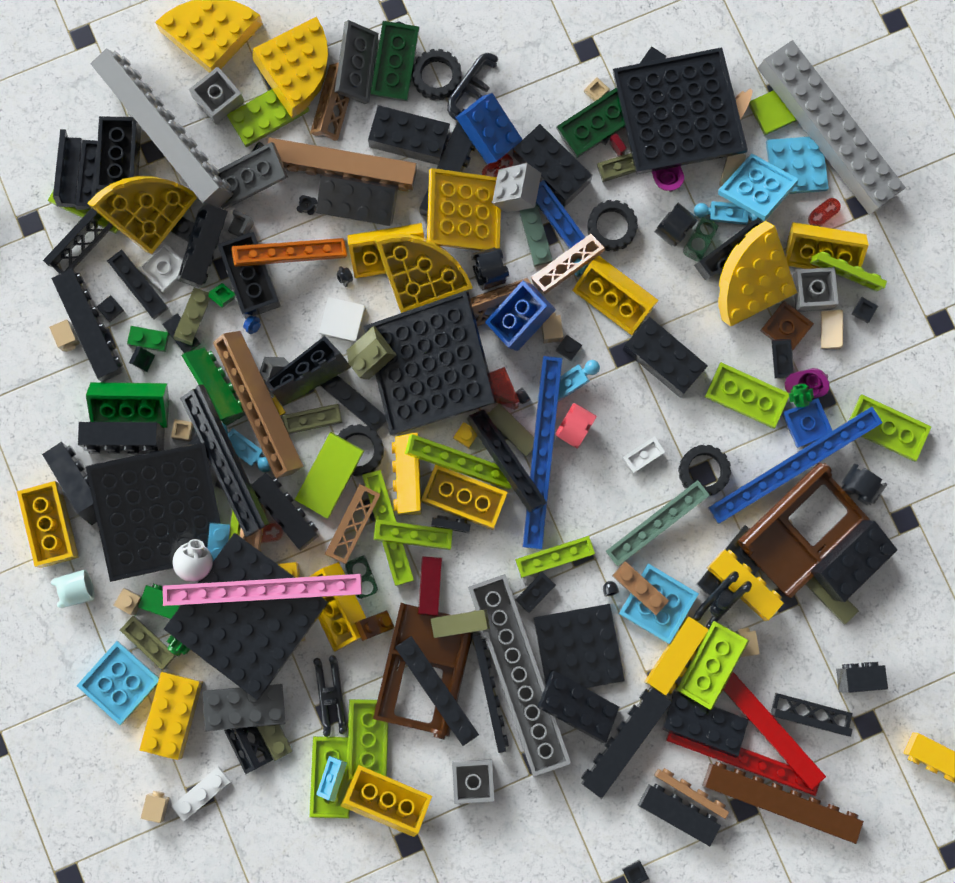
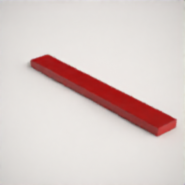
(773, 732)
(750, 762)

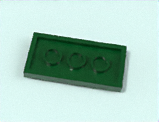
(395, 61)
(593, 124)

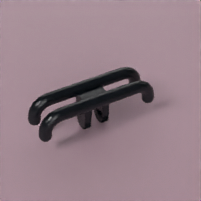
(470, 78)
(721, 599)
(330, 695)

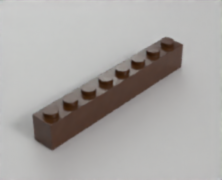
(782, 803)

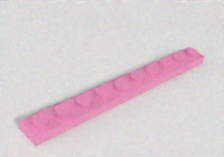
(262, 590)

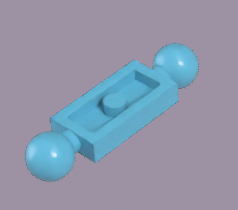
(724, 213)
(576, 378)
(247, 450)

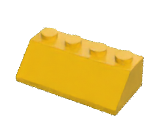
(809, 240)
(364, 251)
(615, 295)
(408, 478)
(340, 614)
(386, 801)

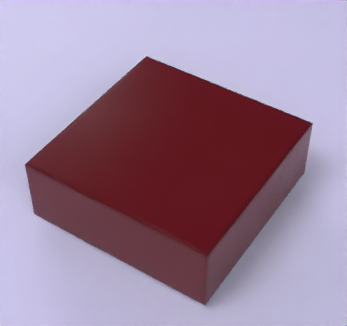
(617, 145)

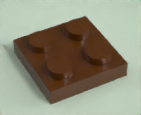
(787, 324)

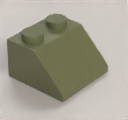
(369, 354)

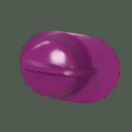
(669, 179)
(813, 378)

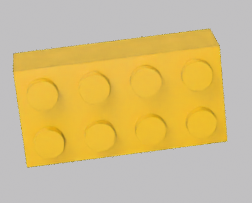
(464, 497)
(47, 524)
(171, 715)

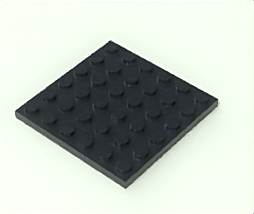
(679, 110)
(436, 364)
(152, 507)
(246, 637)

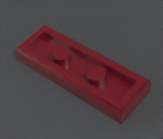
(429, 586)

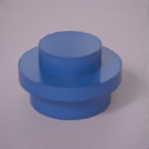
(252, 324)

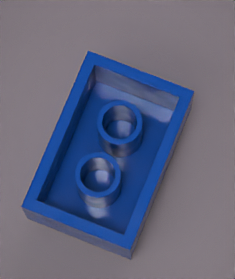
(489, 128)
(520, 315)

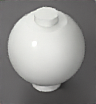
(192, 561)

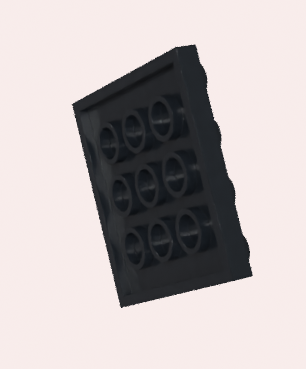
(580, 646)

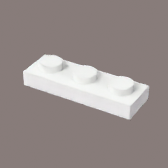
(201, 794)

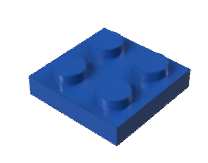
(807, 423)

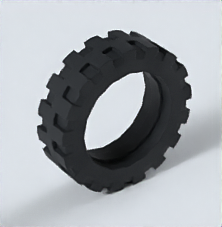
(436, 56)
(625, 211)
(371, 434)
(713, 452)

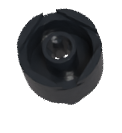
(675, 224)
(489, 268)
(863, 484)

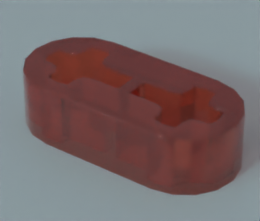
(495, 165)
(821, 209)
(269, 538)

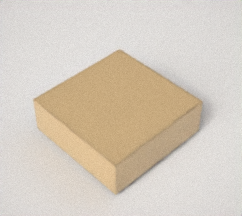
(596, 89)
(182, 430)

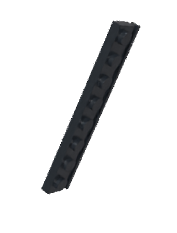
(224, 460)

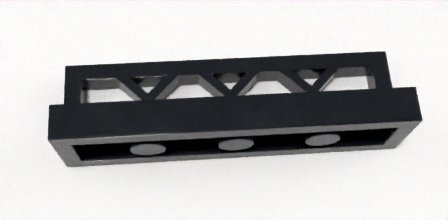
(67, 170)
(73, 237)
(812, 722)
(246, 750)

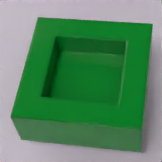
(221, 295)

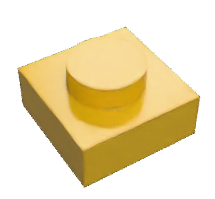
(465, 435)

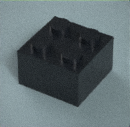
(859, 679)

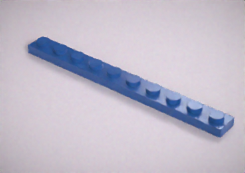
(543, 447)
(795, 465)

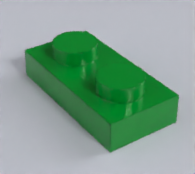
(148, 338)

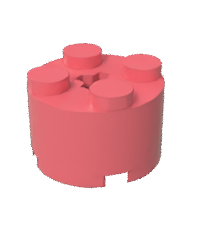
(575, 425)

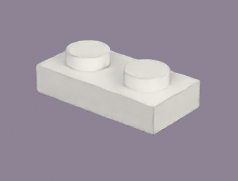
(643, 455)

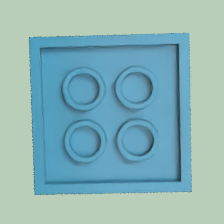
(800, 159)
(758, 187)
(671, 616)
(118, 682)

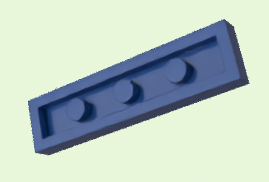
(558, 216)

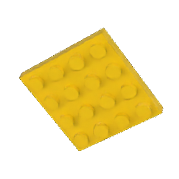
(462, 210)

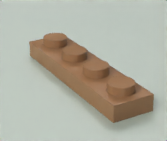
(699, 796)

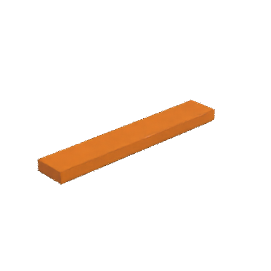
(288, 252)

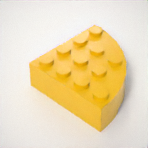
(210, 29)
(295, 64)
(143, 208)
(420, 270)
(754, 276)

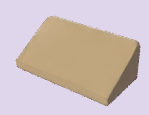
(731, 164)
(832, 329)

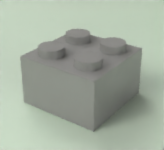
(216, 95)
(516, 188)
(815, 289)
(473, 781)

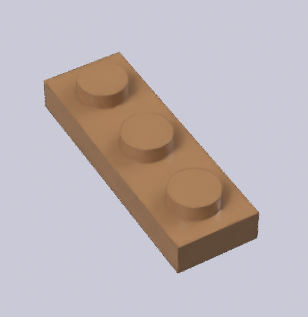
(640, 588)

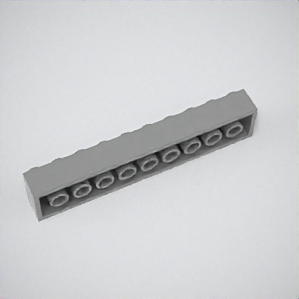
(831, 127)
(162, 128)
(519, 676)

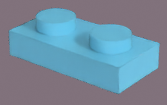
(217, 538)
(331, 778)

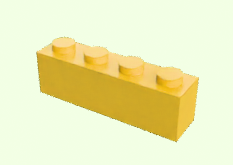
(759, 598)
(676, 656)
(932, 754)

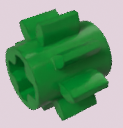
(801, 395)
(176, 646)

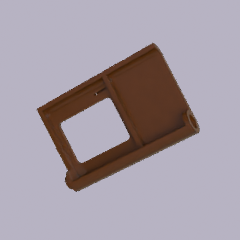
(782, 549)
(445, 653)

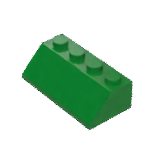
(221, 394)
(128, 402)

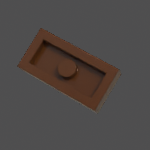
(374, 625)

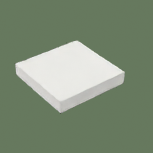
(161, 267)
(342, 319)

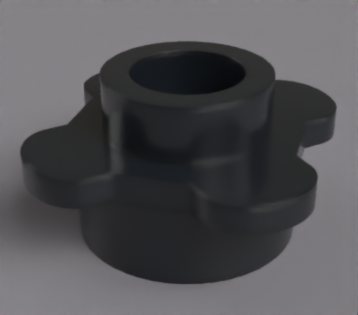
(303, 200)
(344, 276)

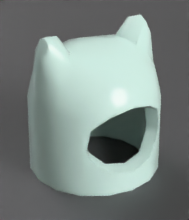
(74, 588)

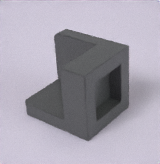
(241, 224)
(271, 366)

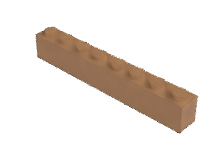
(349, 164)
(258, 404)

